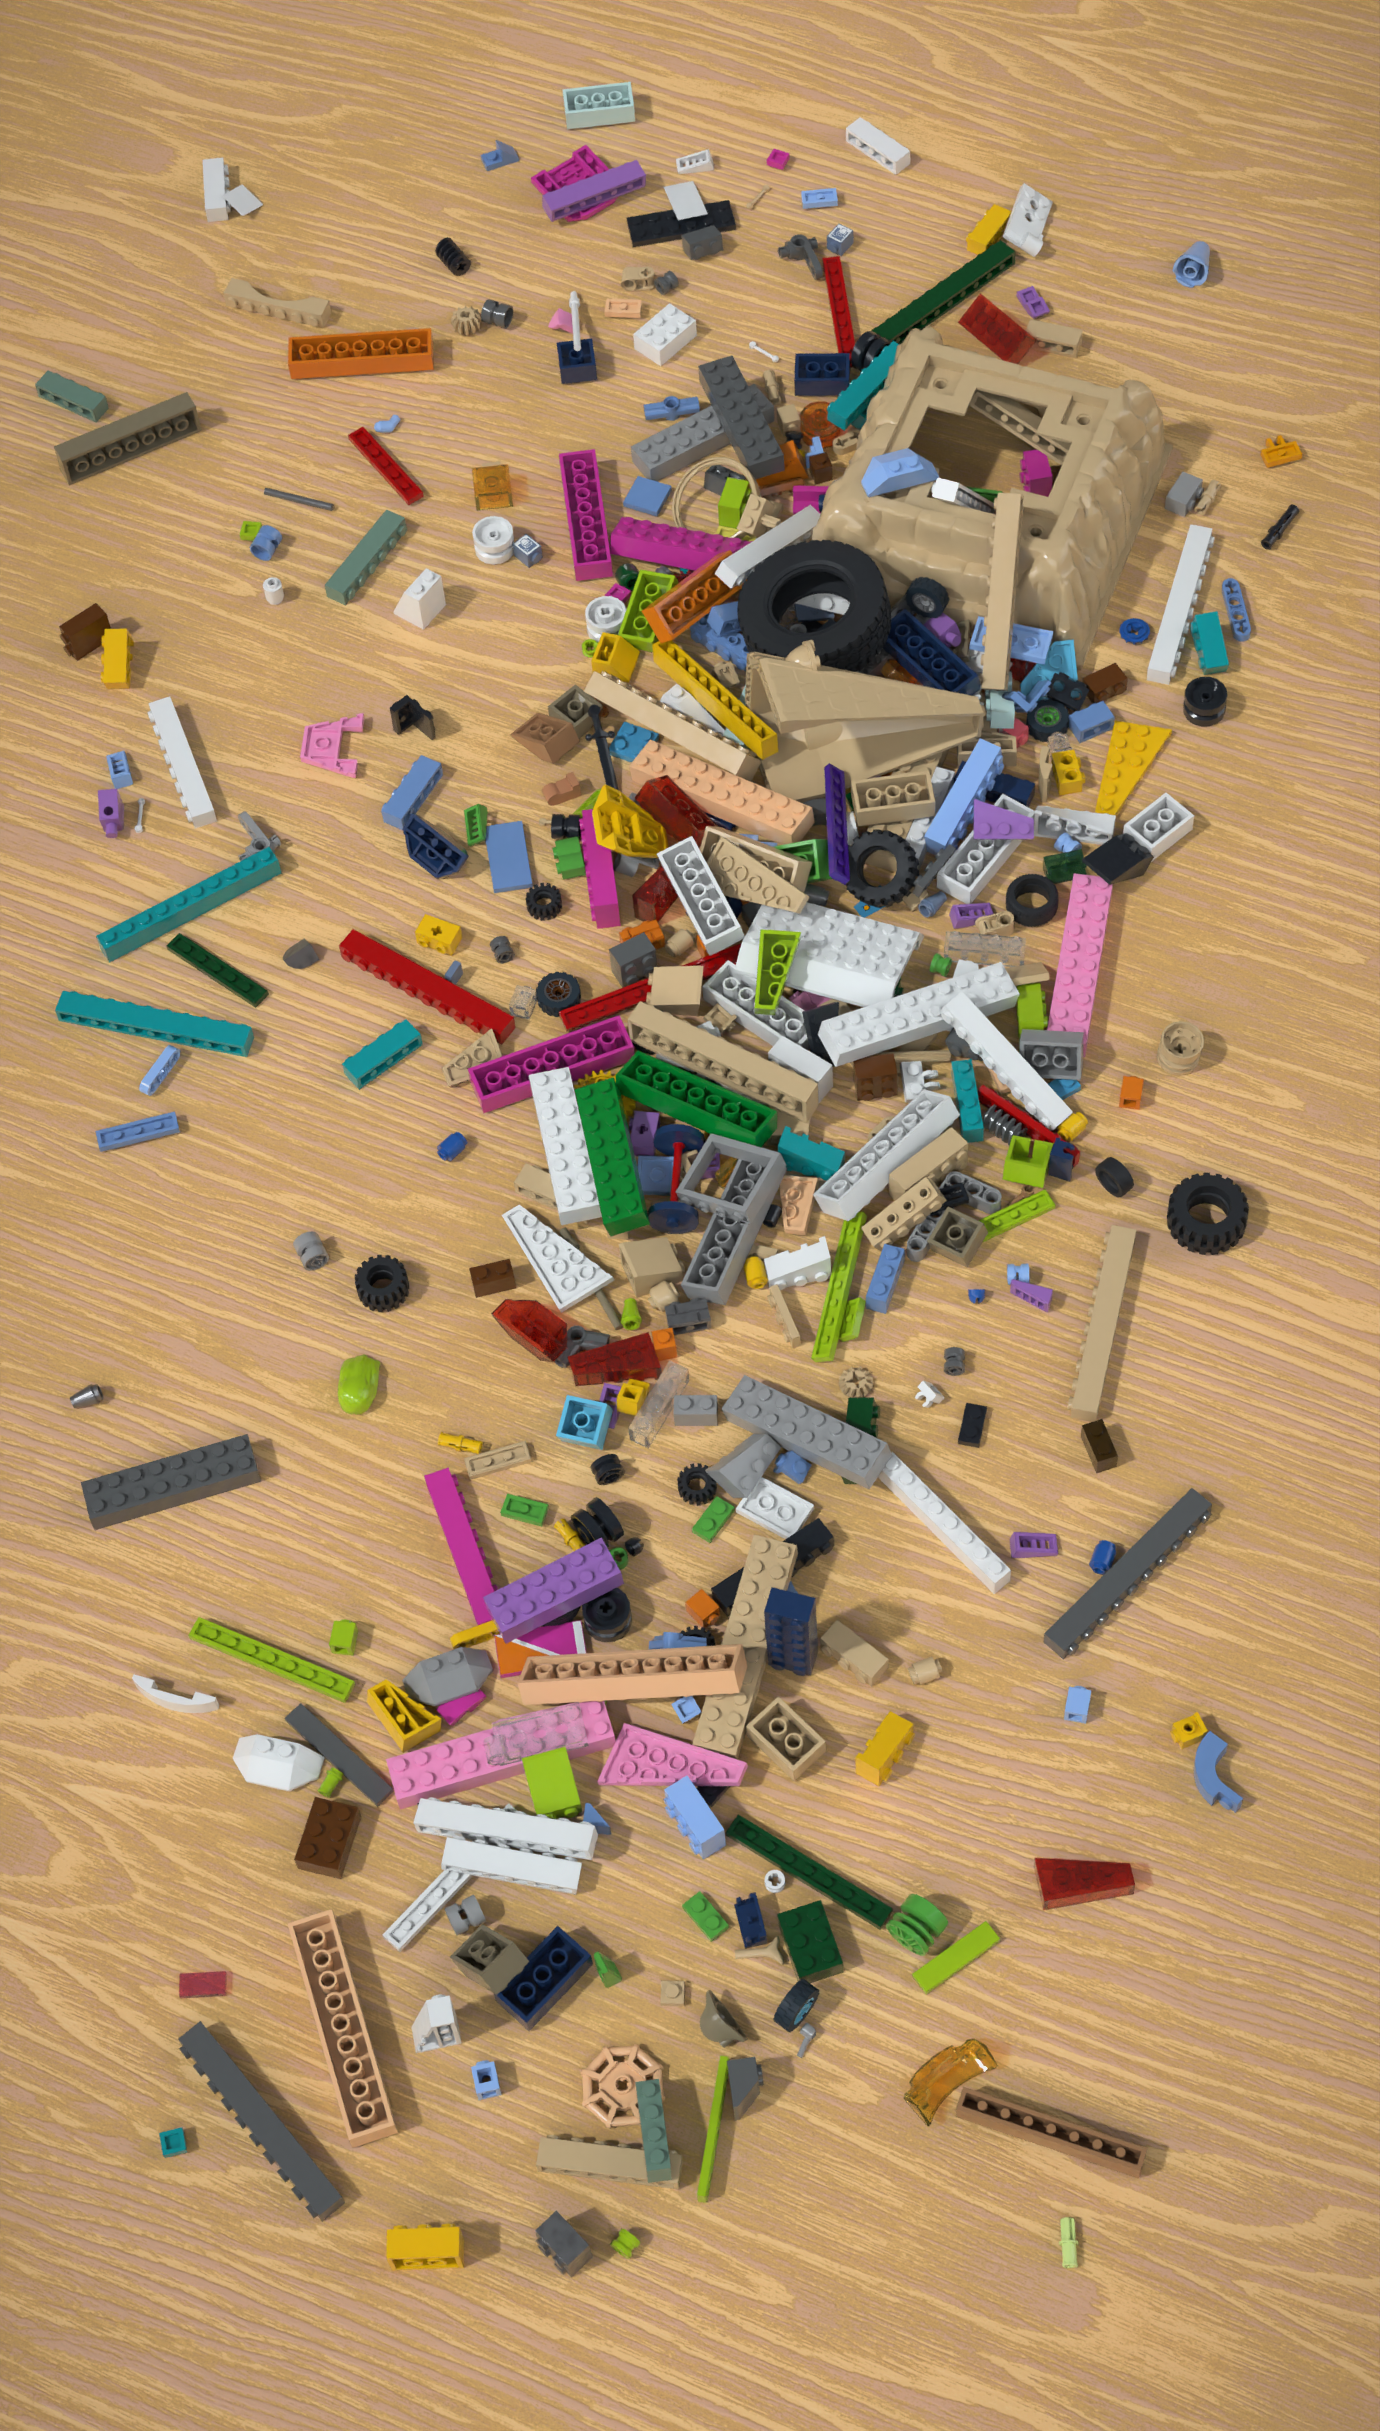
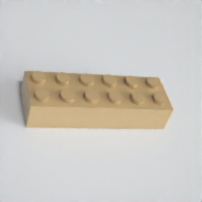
(787, 865)

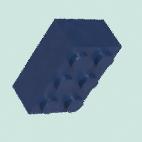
(821, 374)

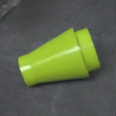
(631, 1317)

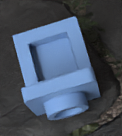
(792, 1466)

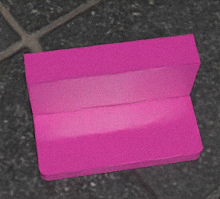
(807, 495)

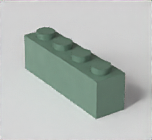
(72, 396)
(653, 2131)

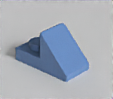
(501, 157)
(595, 1819)

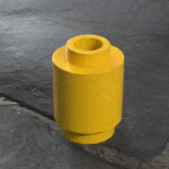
(1072, 1126)
(755, 1273)

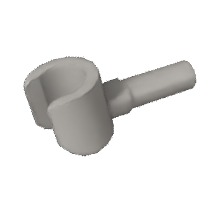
(809, 2033)

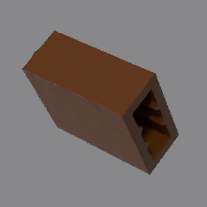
(84, 631)

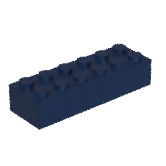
(928, 657)
(791, 1631)

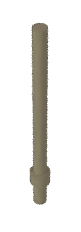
(599, 1294)

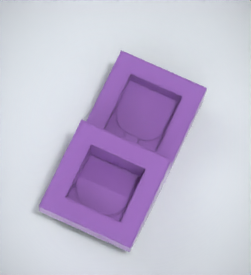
(1032, 303)

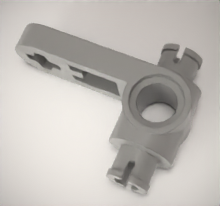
(259, 840)

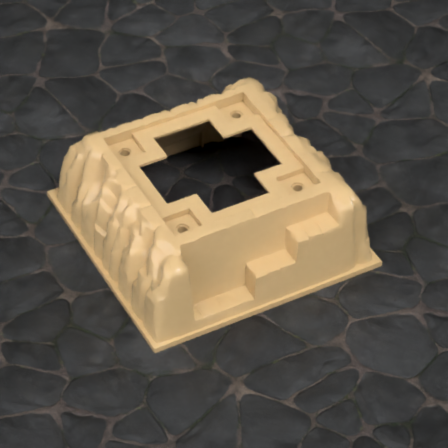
(1069, 541)

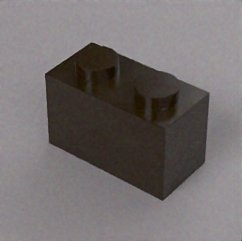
(1099, 1446)

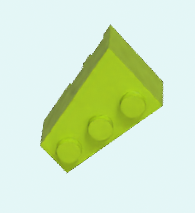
(1031, 1008)

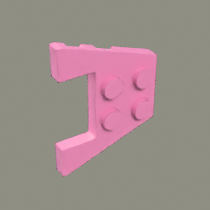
(323, 743)

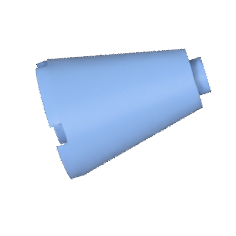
(1193, 265)

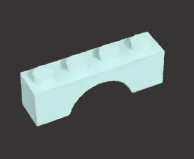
(999, 710)

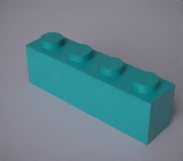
(382, 1054)
(967, 1100)

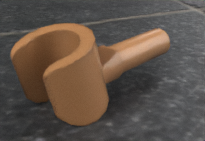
(1024, 1194)

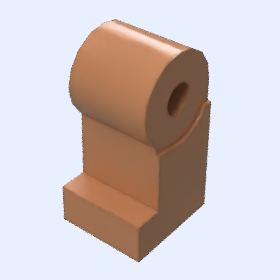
(562, 790)

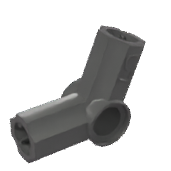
(588, 1341)

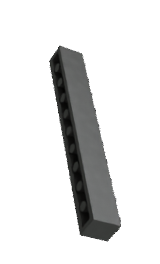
(1127, 1574)
(261, 2121)

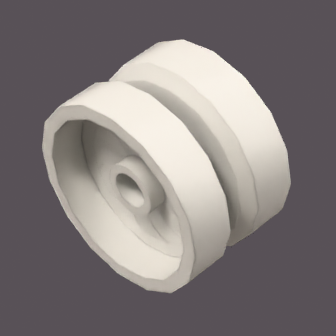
(493, 540)
(604, 615)

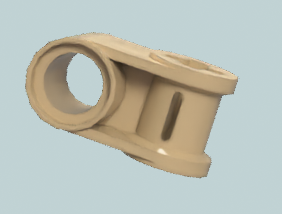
(636, 278)
(996, 924)

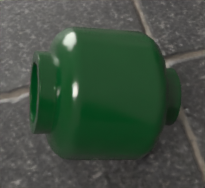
(627, 576)

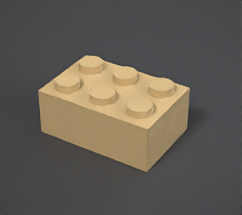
(786, 1738)

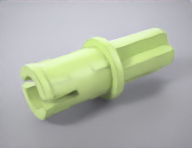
(1068, 2243)

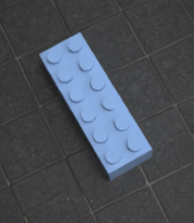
(958, 807)

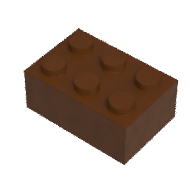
(327, 1838)

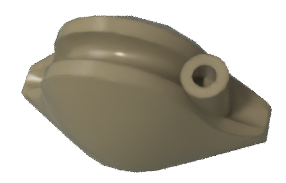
(718, 2023)

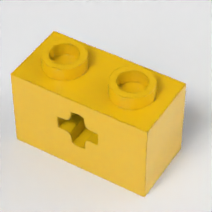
(438, 935)

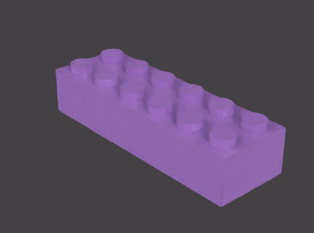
(553, 1590)

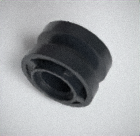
(607, 1469)

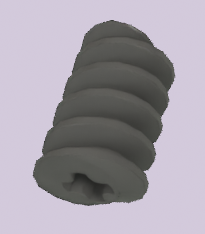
(1001, 1126)

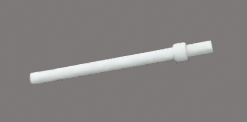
(574, 304)

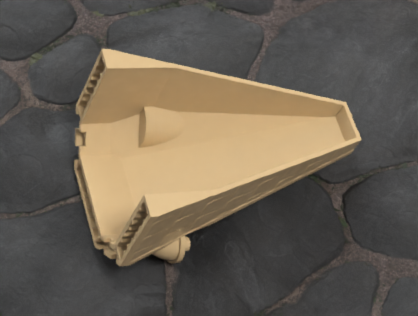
(848, 720)

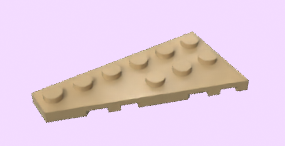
(750, 880)

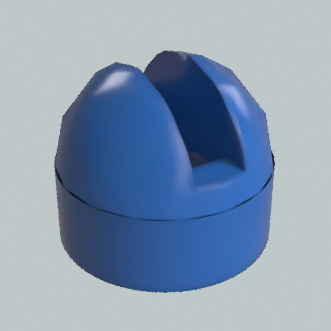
(976, 1293)

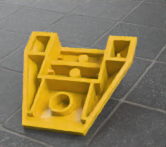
(626, 826)

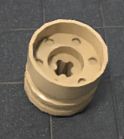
(1180, 1048)

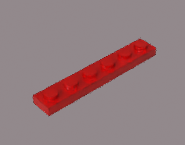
(385, 465)
(1036, 1130)

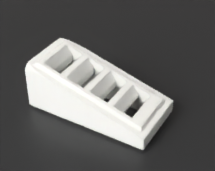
(704, 164)

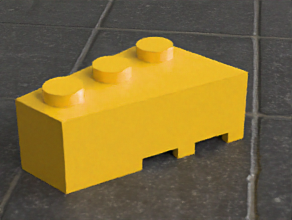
(401, 1716)
(884, 1749)

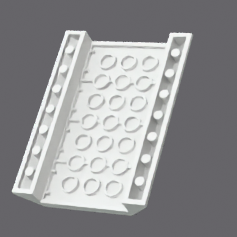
(837, 953)

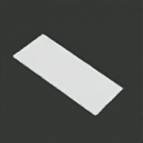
(685, 200)

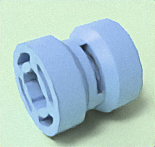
(1065, 843)
(1023, 1273)

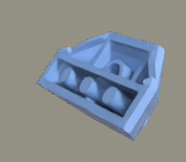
(897, 471)

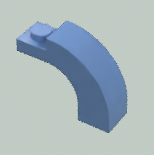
(1209, 1785)

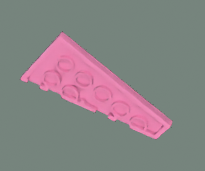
(657, 1760)

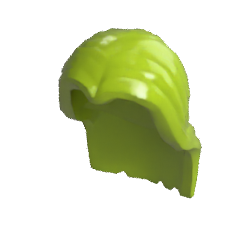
(358, 1384)

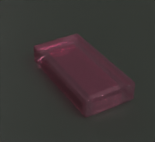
(202, 1984)

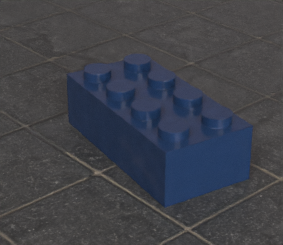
(545, 1979)

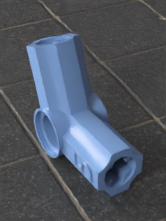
(676, 1640)

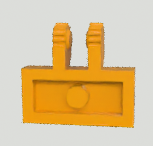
(1281, 453)

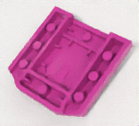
(579, 167)

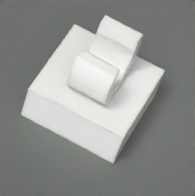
(930, 1392)

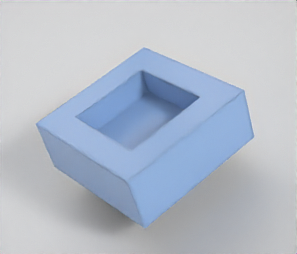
(686, 1708)

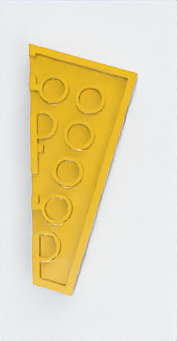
(1127, 761)

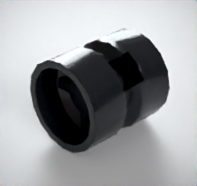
(565, 826)

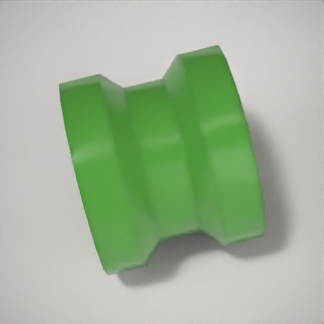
(940, 964)

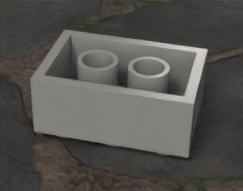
(1053, 1053)

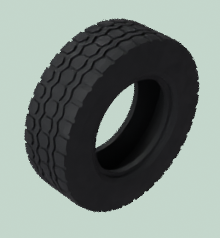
(812, 570)

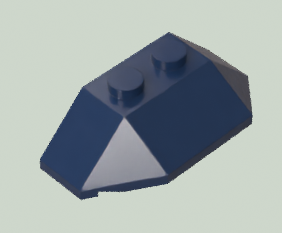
(433, 848)

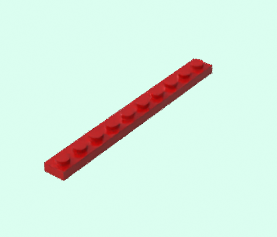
(634, 993)

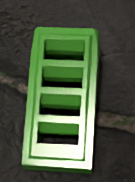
(470, 820)
(607, 1970)

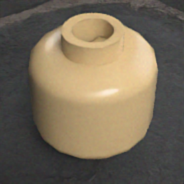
(663, 1295)

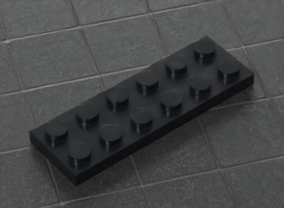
(665, 226)

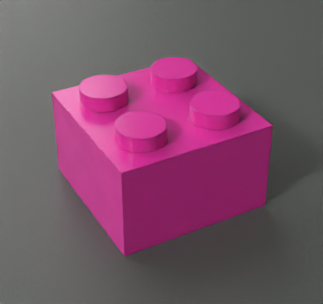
(1036, 473)

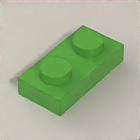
(524, 1510)
(713, 1519)
(705, 1916)

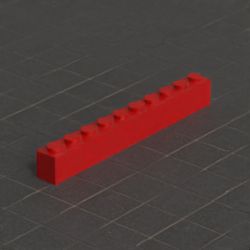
(426, 986)

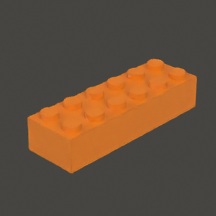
(689, 600)

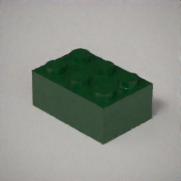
(810, 1942)

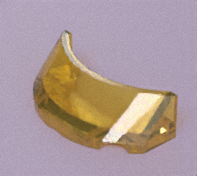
(944, 2074)

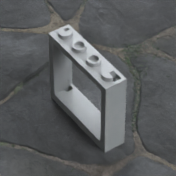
(715, 1144)

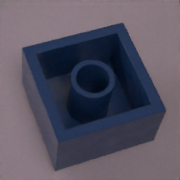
(576, 365)

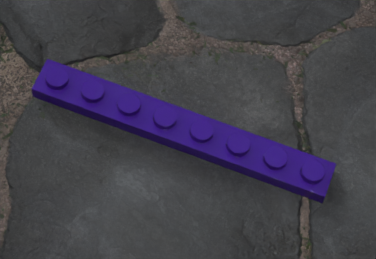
(836, 824)

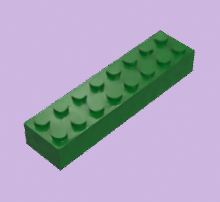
(695, 1100)
(612, 1157)

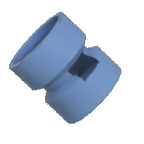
(265, 543)

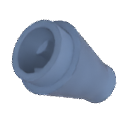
(930, 905)

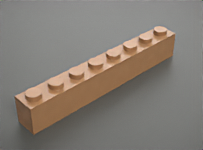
(1051, 2132)

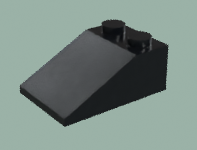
(1119, 859)

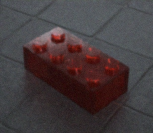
(997, 330)
(673, 809)

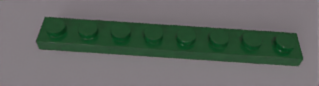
(809, 1872)

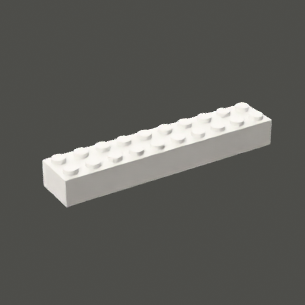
(913, 1014)

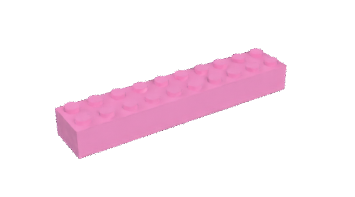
(1080, 956)
(464, 1765)

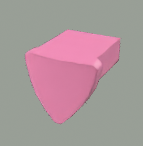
(562, 320)

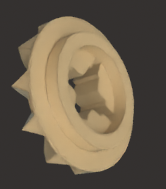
(851, 1389)

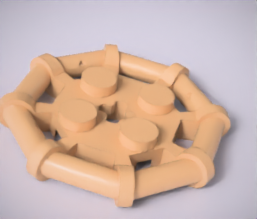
(608, 2086)

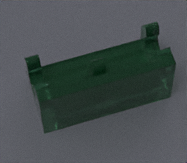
(1062, 866)

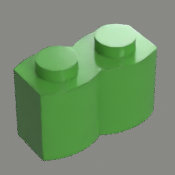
(569, 857)

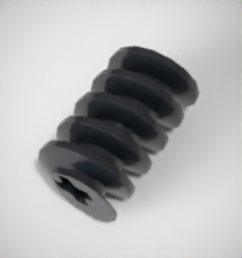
(452, 257)

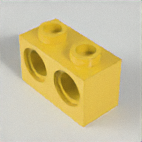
(1067, 772)

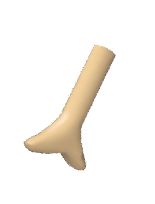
(770, 1951)

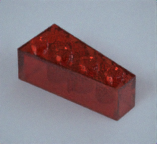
(616, 1362)
(1080, 1881)

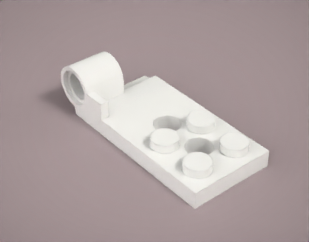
(1019, 230)

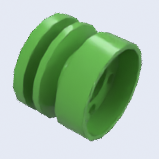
(917, 1924)

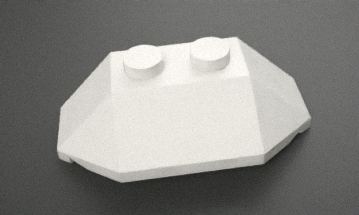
(276, 1762)

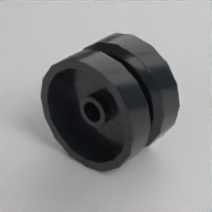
(866, 348)
(1205, 701)
(597, 1523)
(608, 1616)

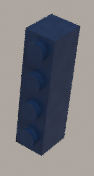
(1006, 784)

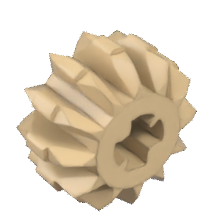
(466, 320)

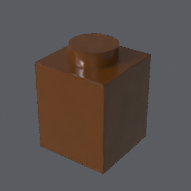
(820, 468)

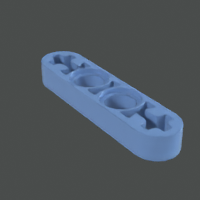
(1236, 610)

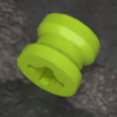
(625, 2243)

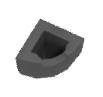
(300, 955)

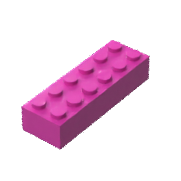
(599, 876)

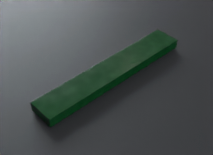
(217, 970)

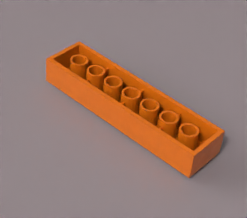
(360, 353)

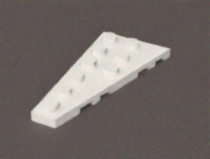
(561, 1267)

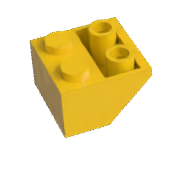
(615, 657)

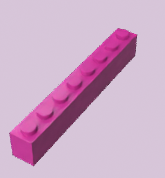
(461, 1541)

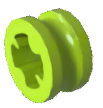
(588, 643)

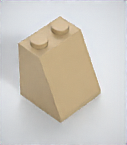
(676, 989)
(650, 1263)

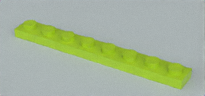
(838, 1289)
(272, 1660)

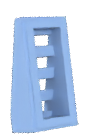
(120, 770)

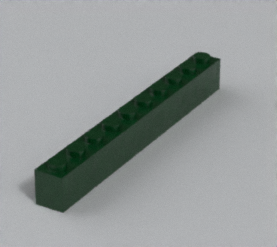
(948, 293)

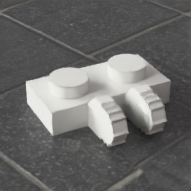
(913, 1079)

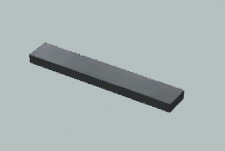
(339, 1754)

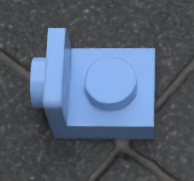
(815, 449)

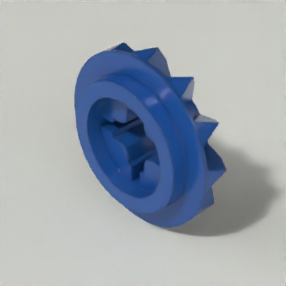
(1136, 625)

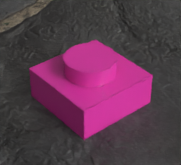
(778, 159)
(619, 592)

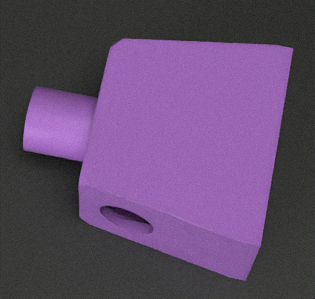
(945, 630)
(111, 812)

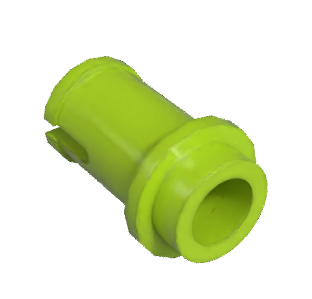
(330, 1782)

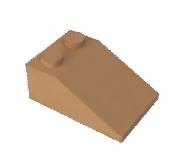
(546, 737)

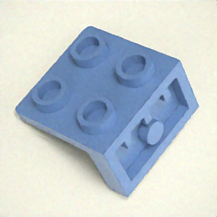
(1027, 703)

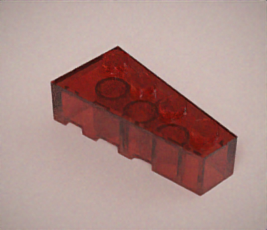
(654, 897)

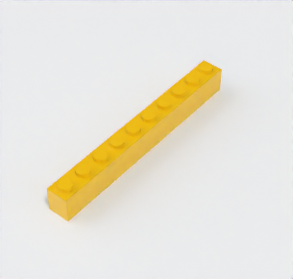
(716, 698)

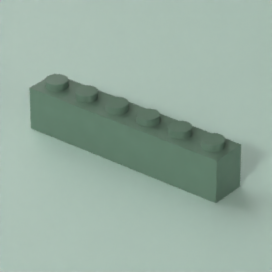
(366, 557)

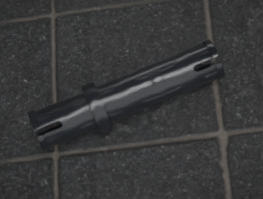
(1290, 514)

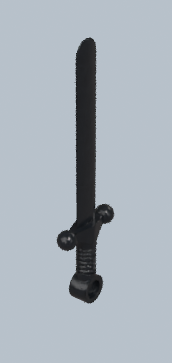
(602, 746)

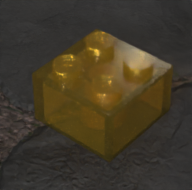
(492, 487)

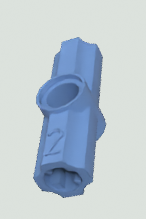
(671, 408)

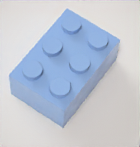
(694, 1818)

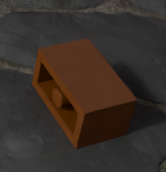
(1105, 683)
(492, 1278)

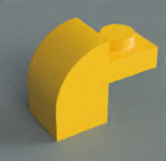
(632, 1396)

